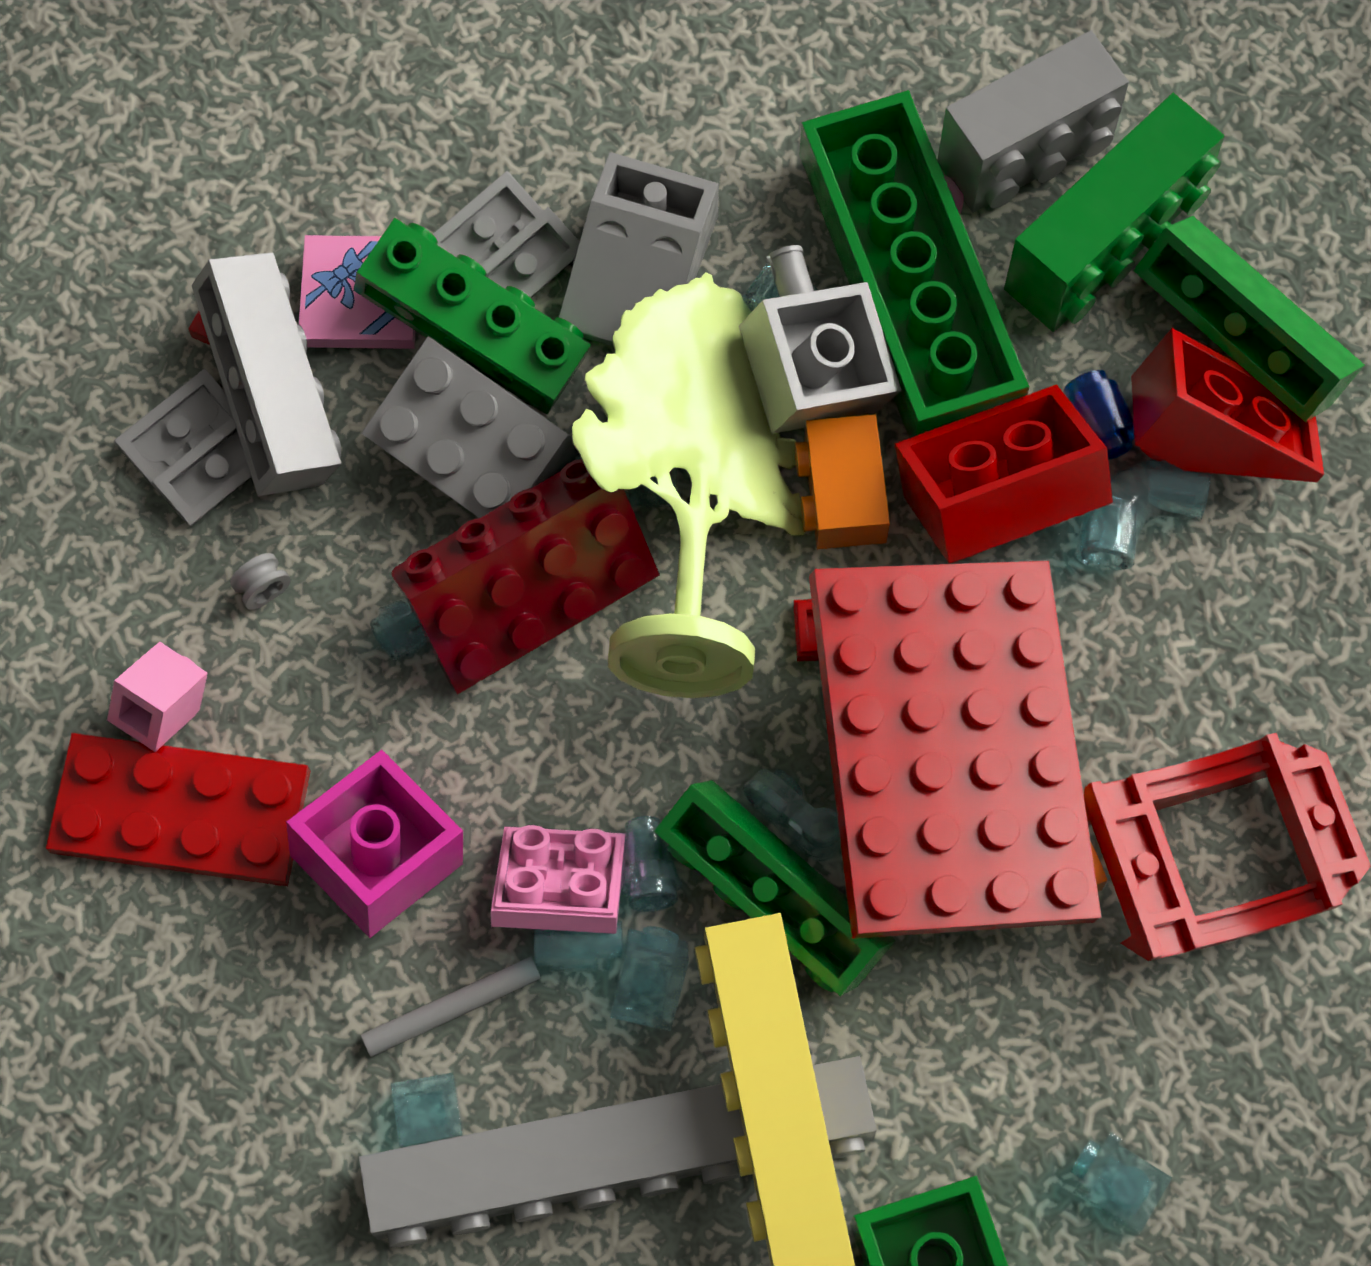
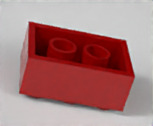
(1004, 473)

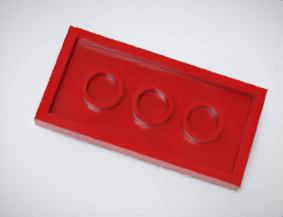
(177, 809)

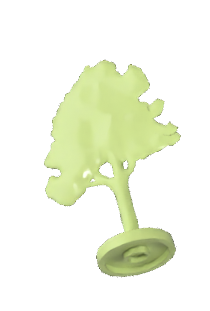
(690, 402)

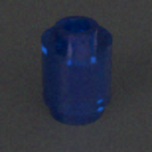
(1104, 410)

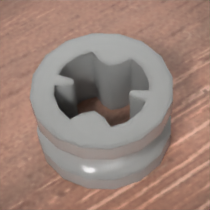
(260, 580)

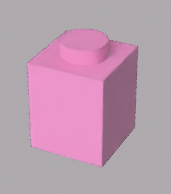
(157, 696)

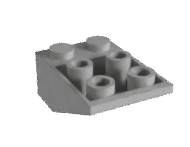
(639, 236)

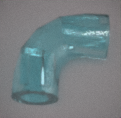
(1139, 495)

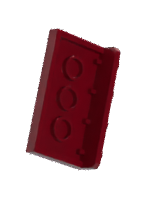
(524, 573)

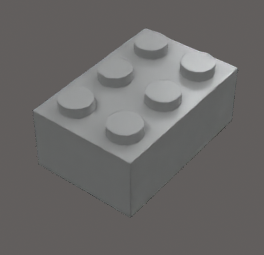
(1032, 122)
(466, 432)

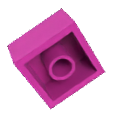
(375, 843)

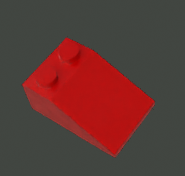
(1217, 417)

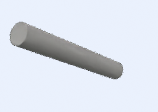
(450, 1006)

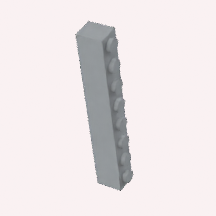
(584, 1158)

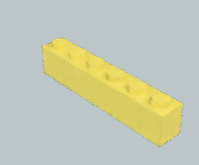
(775, 1092)

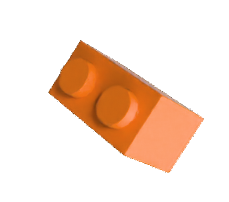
(845, 482)

